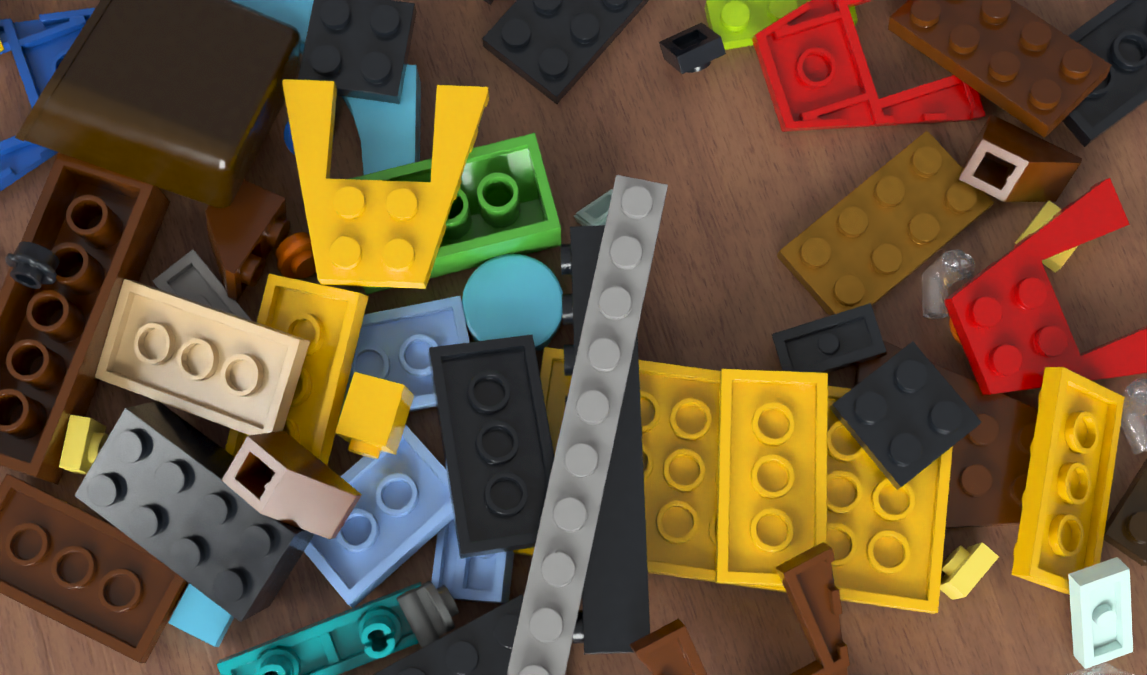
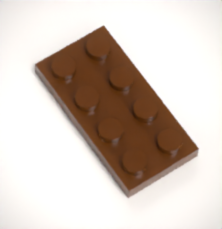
(1004, 56)
(83, 571)

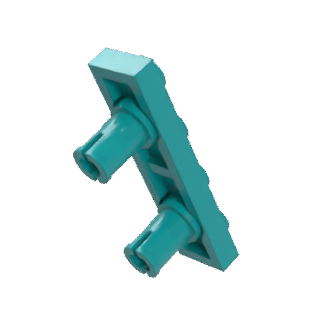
(330, 644)

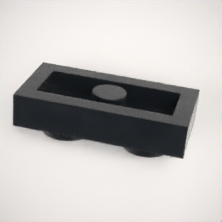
(831, 342)

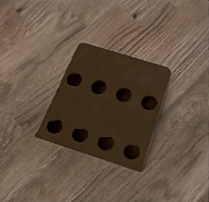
(169, 93)

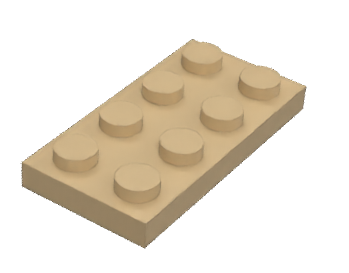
(201, 359)

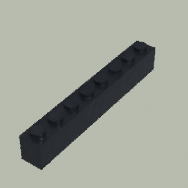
(617, 573)

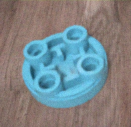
(513, 299)

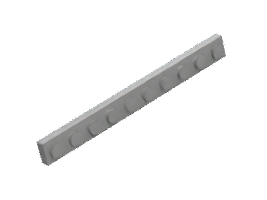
(588, 430)

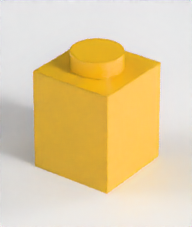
(374, 415)

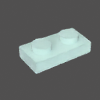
(1101, 612)

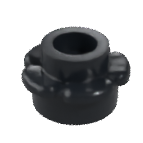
(33, 265)

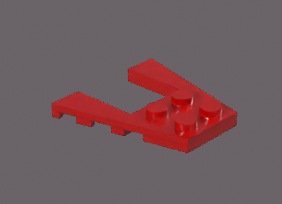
(824, 82)
(1013, 318)

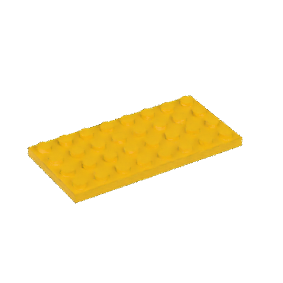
(881, 537)

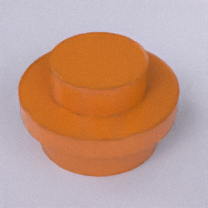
(296, 256)

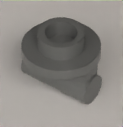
(428, 611)

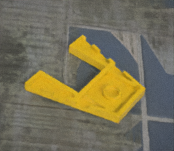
(378, 228)

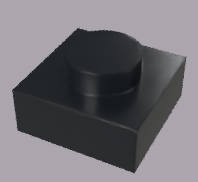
(692, 48)

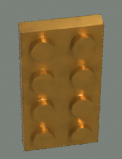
(884, 228)

